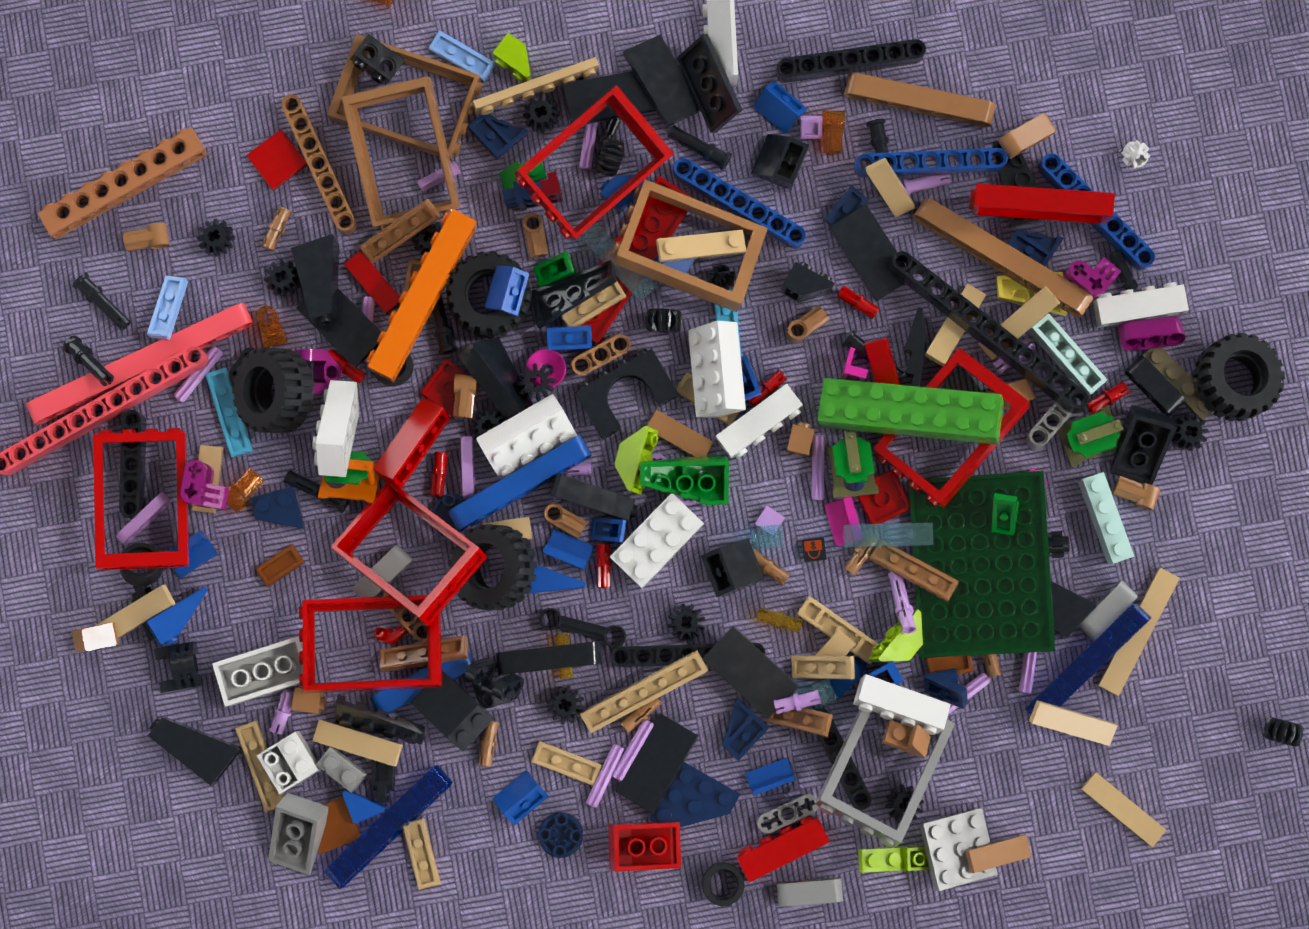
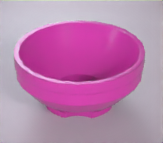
(551, 358)

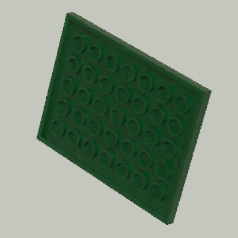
(1002, 578)

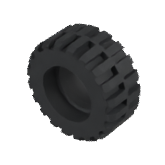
(459, 303)
(1262, 365)
(254, 390)
(517, 571)

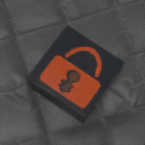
(814, 549)

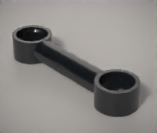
(582, 627)

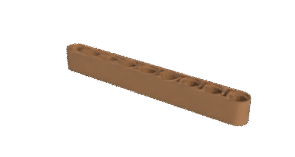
(1001, 256)

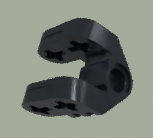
(183, 666)
(504, 690)

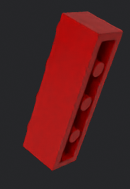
(411, 443)
(782, 849)

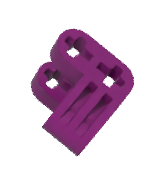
(1098, 277)
(323, 361)
(207, 495)

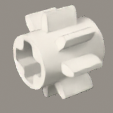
(1135, 154)

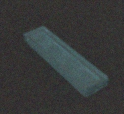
(603, 246)
(888, 535)

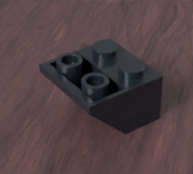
(780, 160)
(804, 284)
(732, 568)

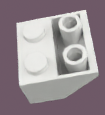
(289, 762)

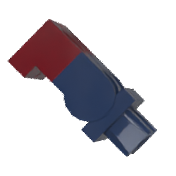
(521, 198)

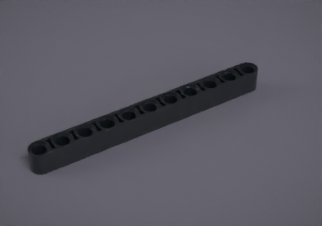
(993, 342)

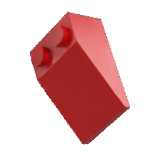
(644, 846)

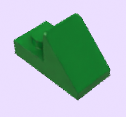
(508, 177)
(554, 269)
(1004, 514)

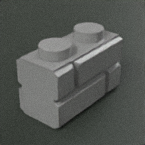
(342, 769)

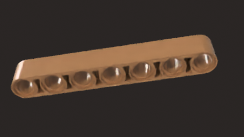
(919, 99)
(318, 154)

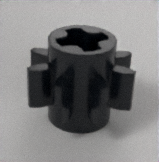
(722, 277)
(1058, 544)

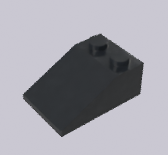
(1142, 444)
(453, 712)

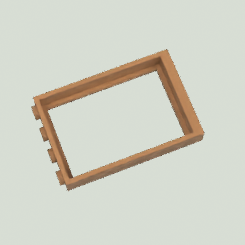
(350, 77)
(383, 94)
(678, 279)

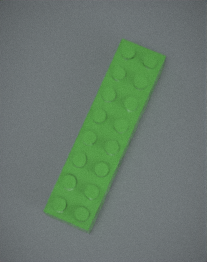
(911, 411)

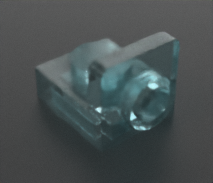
(767, 537)
(825, 690)

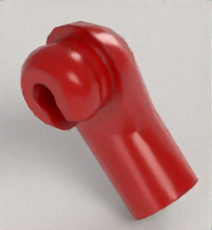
(390, 636)

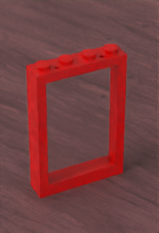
(637, 125)
(1042, 203)
(917, 482)
(148, 559)
(451, 582)
(307, 636)

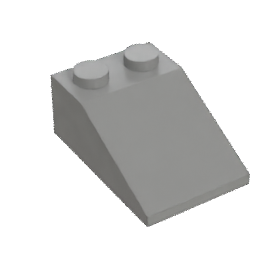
(297, 833)

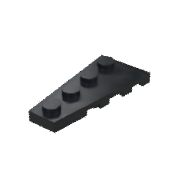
(1015, 174)
(565, 294)
(379, 722)

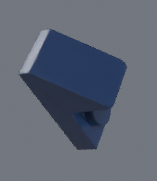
(946, 687)

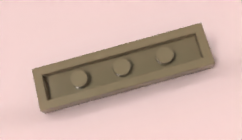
(1179, 379)

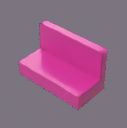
(852, 372)
(840, 514)

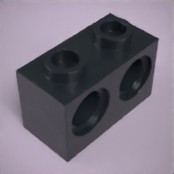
(379, 55)

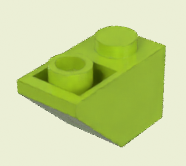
(513, 55)

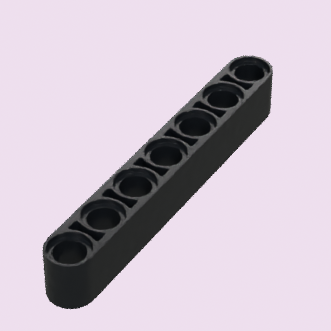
(859, 54)
(654, 651)

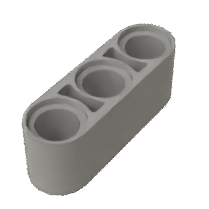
(1046, 431)
(387, 568)
(1108, 610)
(809, 892)

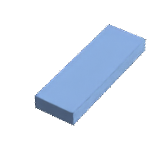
(461, 55)
(167, 308)

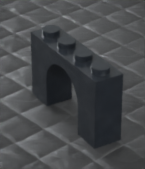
(645, 368)

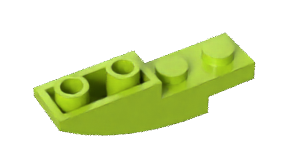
(893, 859)

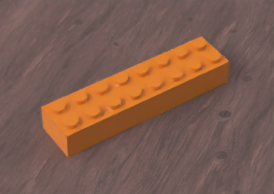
(422, 296)

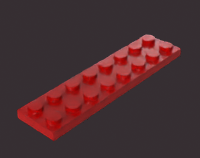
(656, 222)

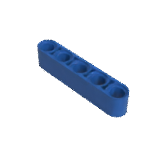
(394, 699)

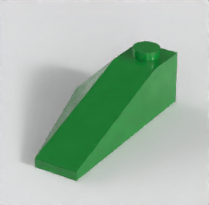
(695, 478)

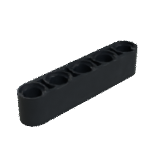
(138, 474)
(549, 658)
(831, 750)

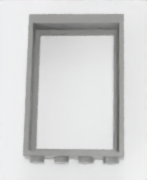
(850, 815)

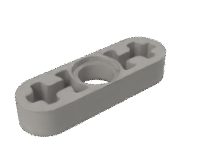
(774, 825)

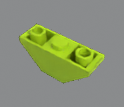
(633, 451)
(898, 645)

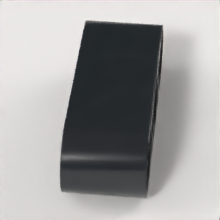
(1155, 385)

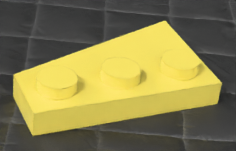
(1013, 292)

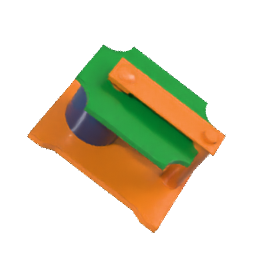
(359, 483)

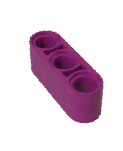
(1151, 333)

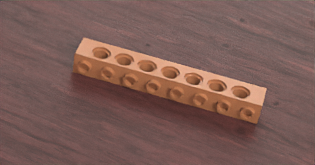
(117, 194)

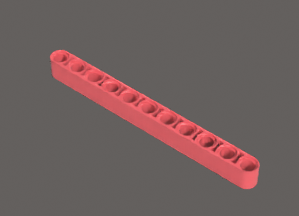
(89, 388)
(110, 410)

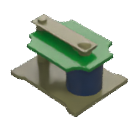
(1090, 436)
(852, 467)

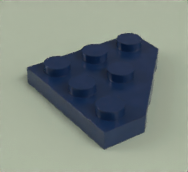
(695, 798)

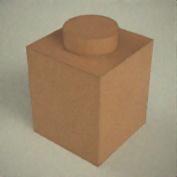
(800, 439)
(308, 702)

